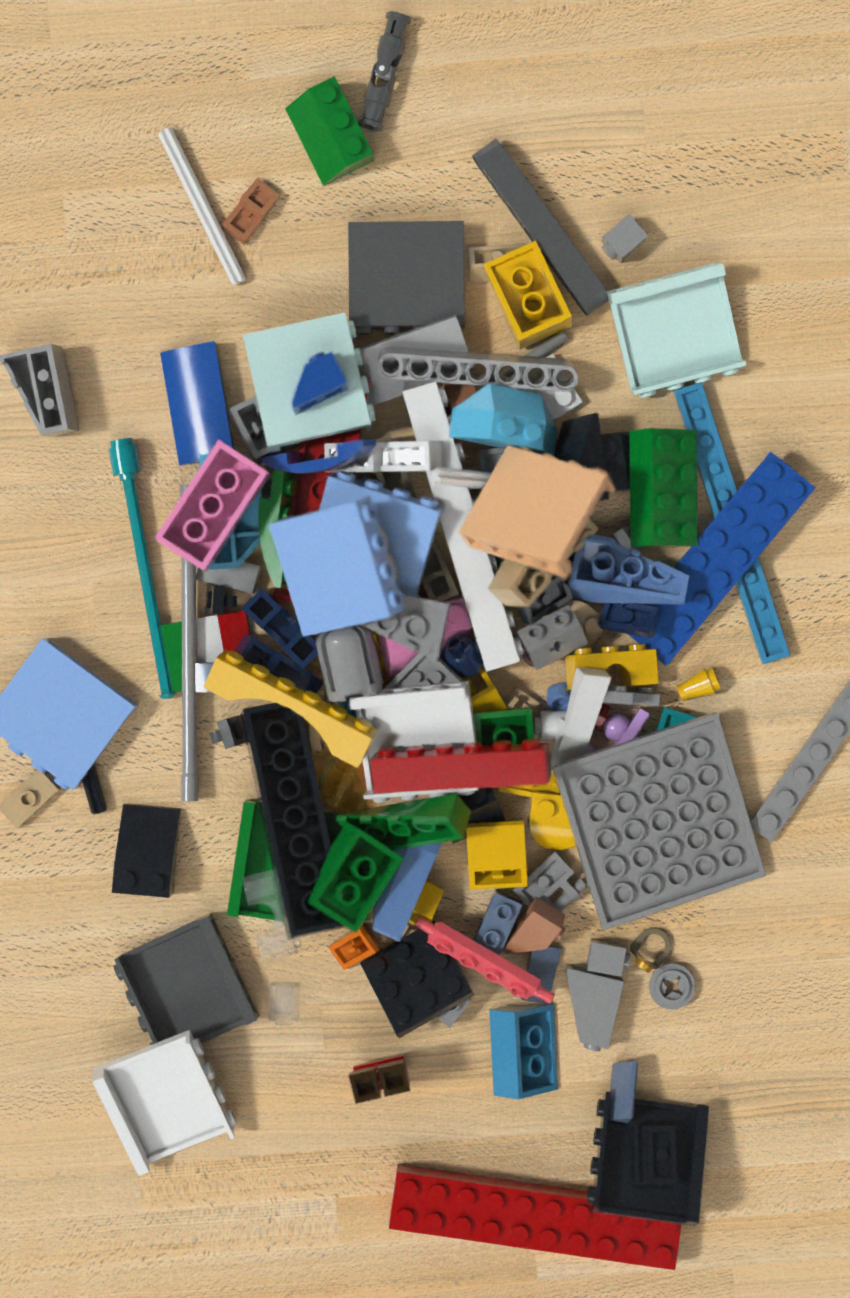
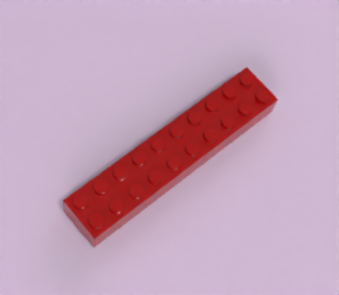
(525, 1218)

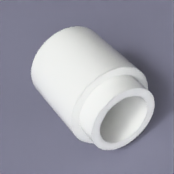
(547, 724)

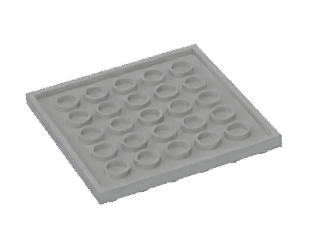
(659, 820)

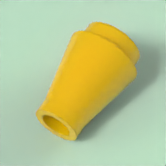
(701, 684)

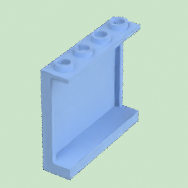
(405, 520)
(337, 567)
(60, 714)

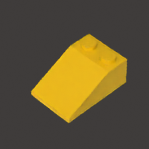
(528, 295)

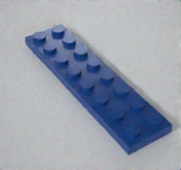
(728, 550)

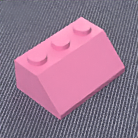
(397, 656)

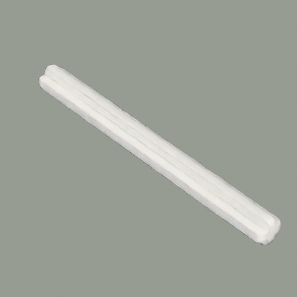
(201, 206)

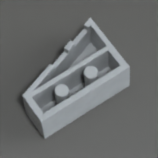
(45, 388)

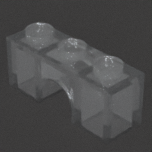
(272, 943)

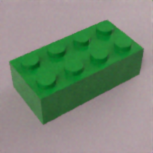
(663, 487)

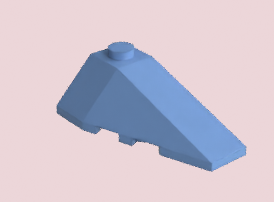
(619, 575)
(403, 890)

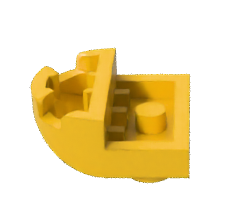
(549, 821)

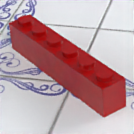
(461, 767)

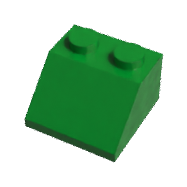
(504, 725)

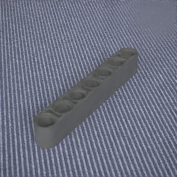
(541, 226)

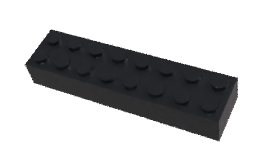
(289, 812)

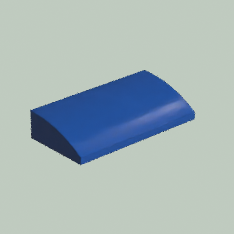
(196, 400)

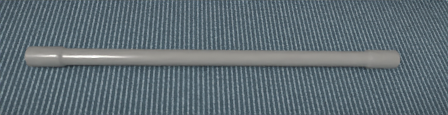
(189, 775)

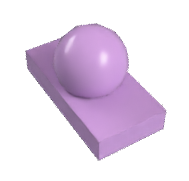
(620, 729)

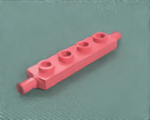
(483, 960)

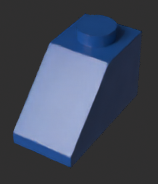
(318, 382)

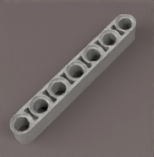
(465, 360)

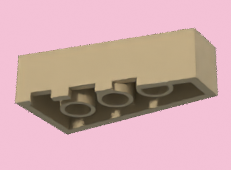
(521, 584)

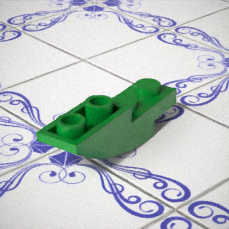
(271, 510)

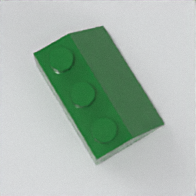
(329, 131)

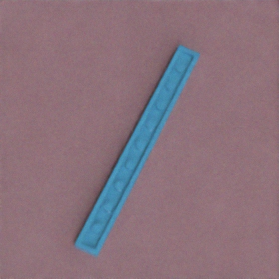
(719, 490)

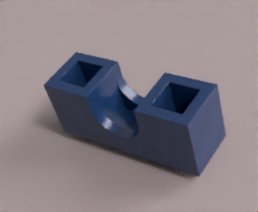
(281, 627)

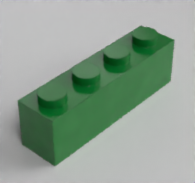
(413, 822)

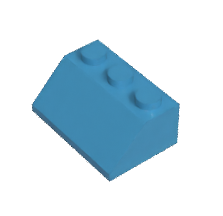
(523, 1050)

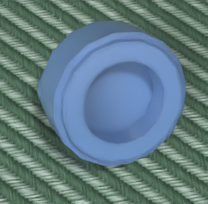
(558, 697)

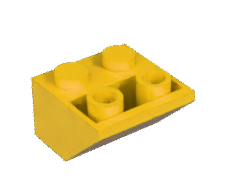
(496, 855)

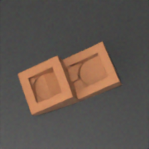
(250, 211)

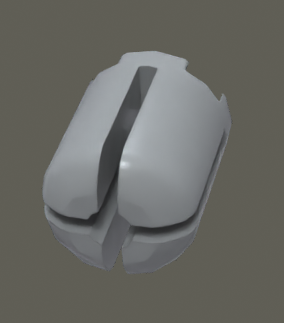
(349, 662)

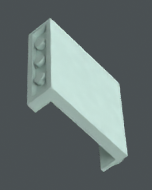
(676, 329)
(276, 367)

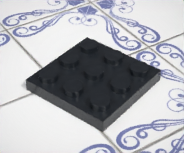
(415, 982)

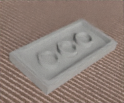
(439, 335)

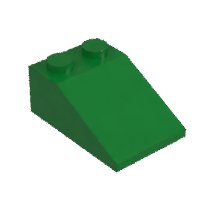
(353, 877)

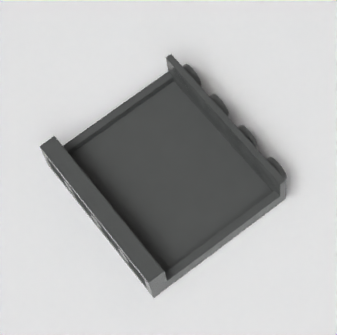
(405, 274)
(186, 983)

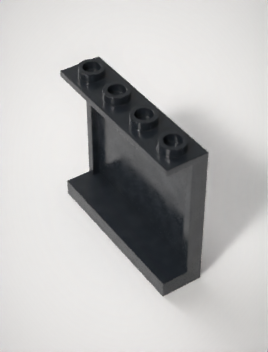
(613, 1166)

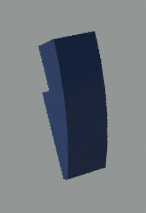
(277, 664)

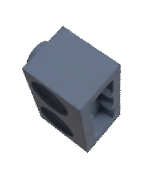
(497, 921)

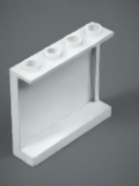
(416, 718)
(163, 1099)

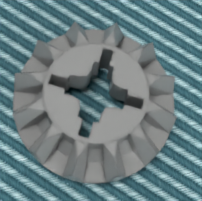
(673, 999)

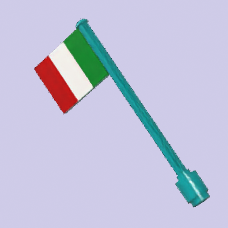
(212, 632)

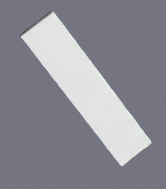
(394, 457)
(581, 715)

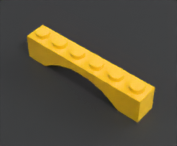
(344, 734)

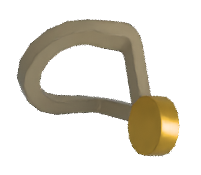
(640, 961)

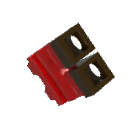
(383, 1074)

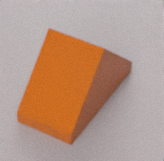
(354, 946)

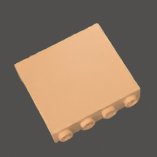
(534, 509)

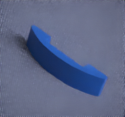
(347, 454)

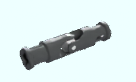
(388, 54)

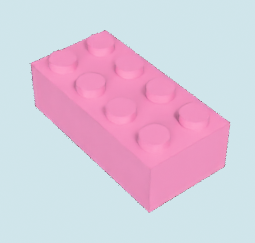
(212, 506)

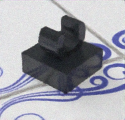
(217, 600)

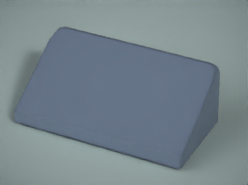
(543, 966)
(622, 1091)

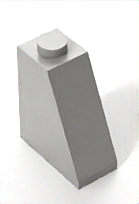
(594, 1005)

